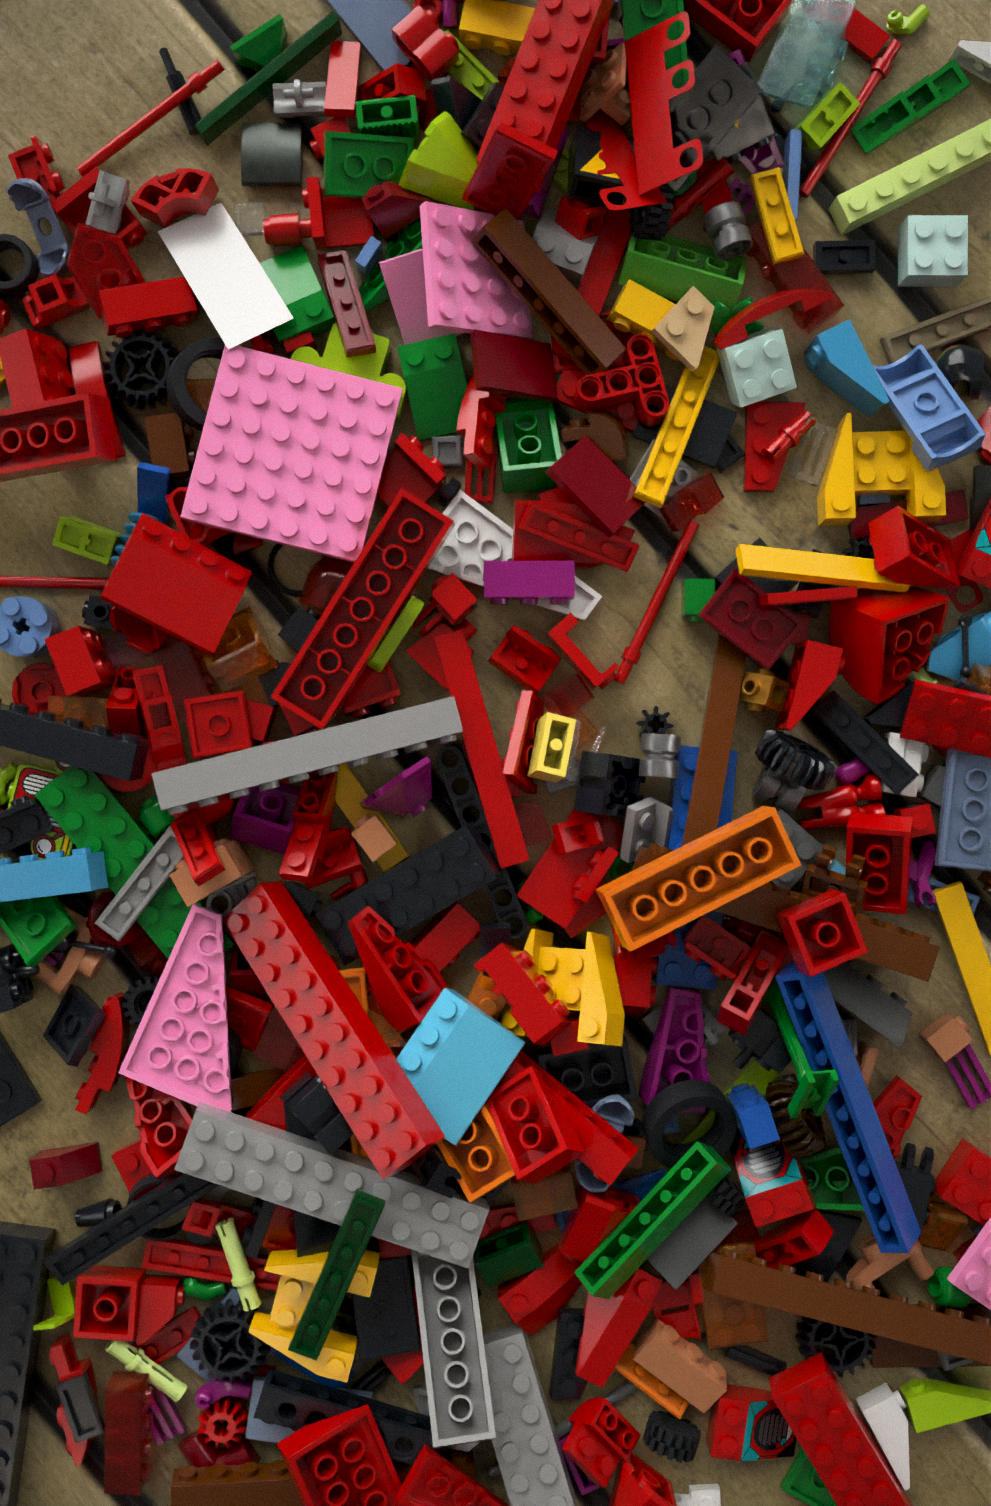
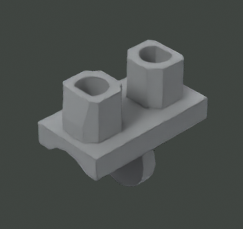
(299, 99)
(108, 202)

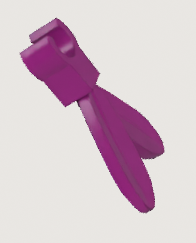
(920, 873)

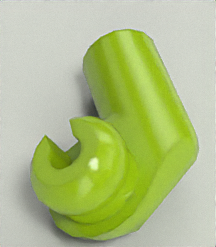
(907, 25)
(6, 774)

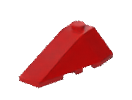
(399, 978)

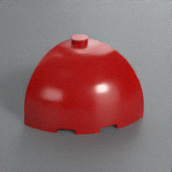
(885, 637)

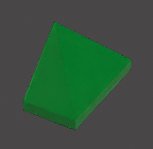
(261, 45)

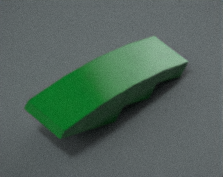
(910, 107)

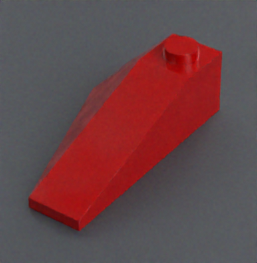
(161, 1125)
(537, 1295)
(612, 1325)

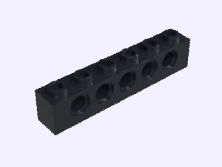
(312, 1396)

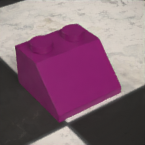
(266, 817)

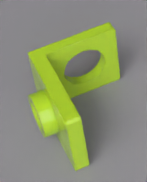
(63, 1304)

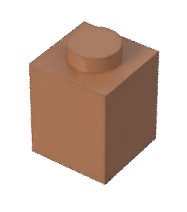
(373, 836)
(946, 1036)

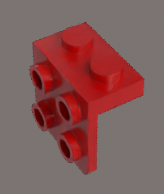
(335, 220)
(410, 470)

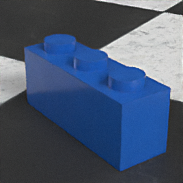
(752, 1115)

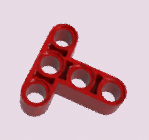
(628, 377)

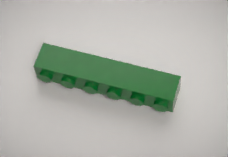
(652, 1220)

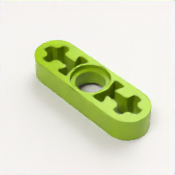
(396, 633)

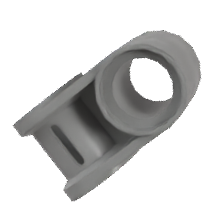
(234, 893)

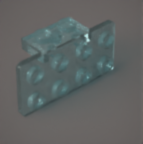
(807, 51)

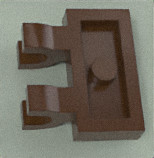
(821, 879)

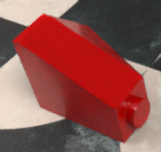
(594, 1220)
(640, 1485)

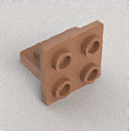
(607, 88)

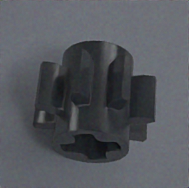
(856, 547)
(659, 718)

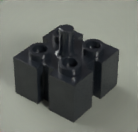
(608, 784)
(14, 980)
(763, 1042)
(317, 1112)

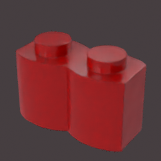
(425, 43)

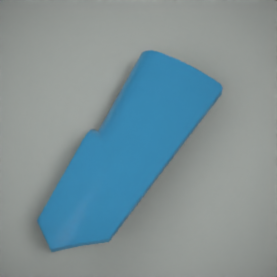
(947, 656)

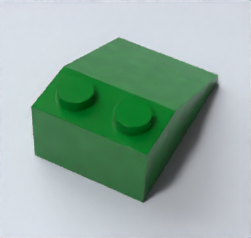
(301, 294)
(434, 384)
(527, 444)

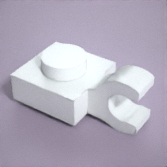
(700, 1496)

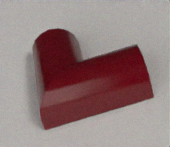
(206, 1455)

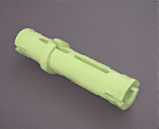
(242, 1275)
(137, 1361)

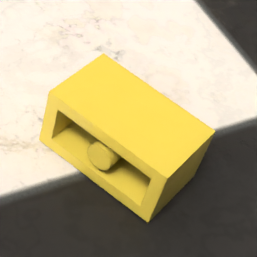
(551, 747)

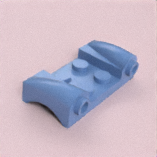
(929, 409)

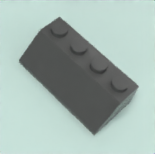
(869, 1002)

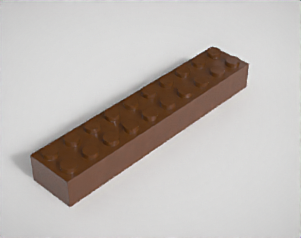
(886, 943)

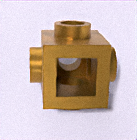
(763, 691)

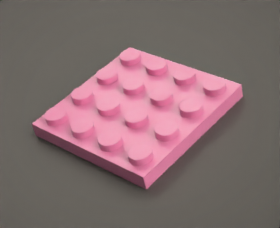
(460, 282)

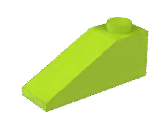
(941, 1403)

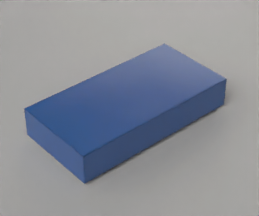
(152, 488)

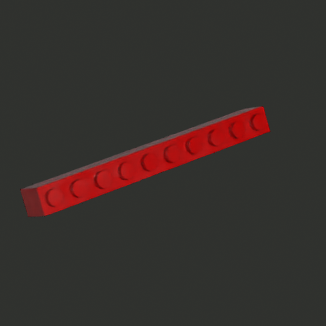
(437, 942)

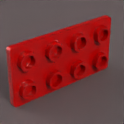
(567, 880)

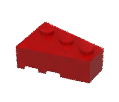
(635, 983)
(525, 992)

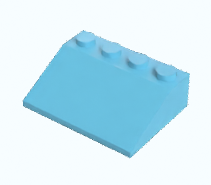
(457, 1061)

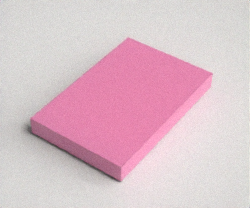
(407, 293)

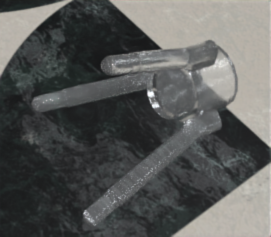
(572, 774)

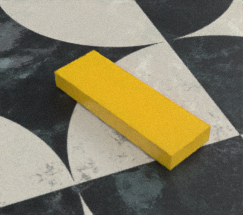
(776, 216)

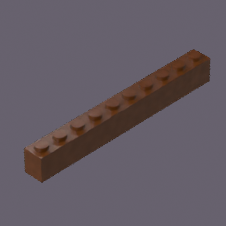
(848, 1307)
(263, 1482)

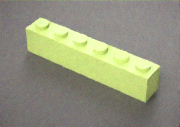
(912, 178)

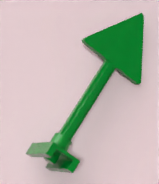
(814, 1086)

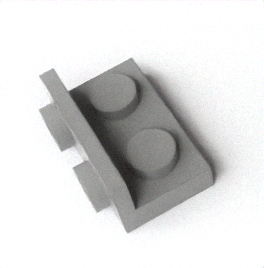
(645, 824)

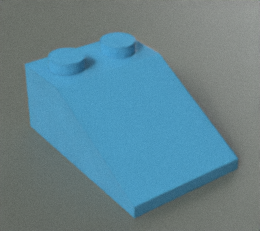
(845, 368)

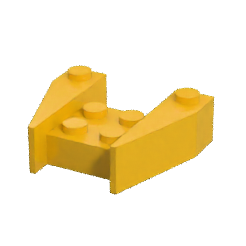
(876, 465)
(583, 982)
(292, 1295)

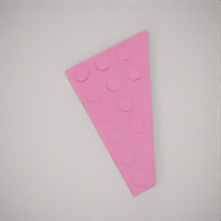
(185, 1027)

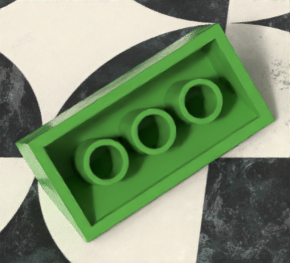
(676, 265)

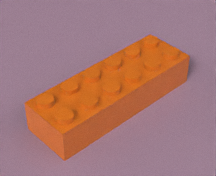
(698, 877)
(479, 1152)

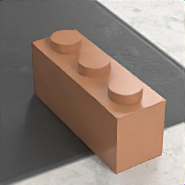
(680, 1365)

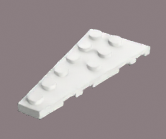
(484, 537)

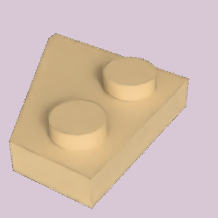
(686, 328)

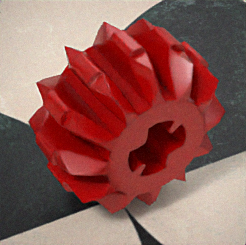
(222, 1432)

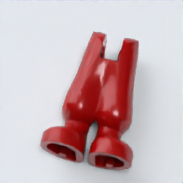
(840, 802)

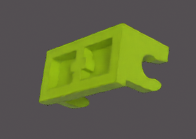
(827, 116)
(86, 539)

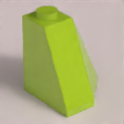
(441, 163)

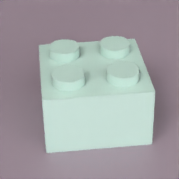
(933, 250)
(757, 367)

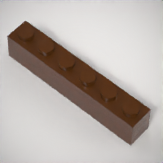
(547, 293)

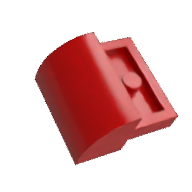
(599, 1439)

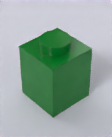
(694, 596)

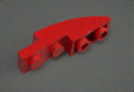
(477, 422)
(159, 718)
(311, 827)
(111, 1045)
(65, 1359)

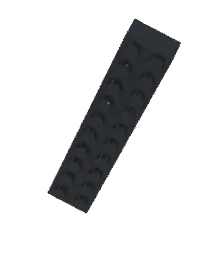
(21, 1307)

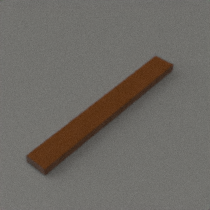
(715, 741)

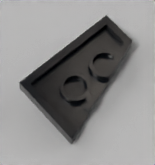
(844, 1230)
(563, 1380)

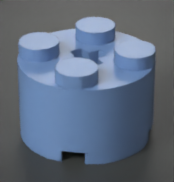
(40, 617)

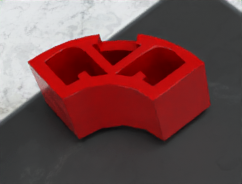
(175, 194)

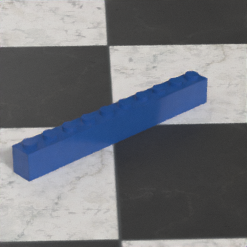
(851, 1110)

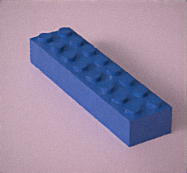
(674, 966)

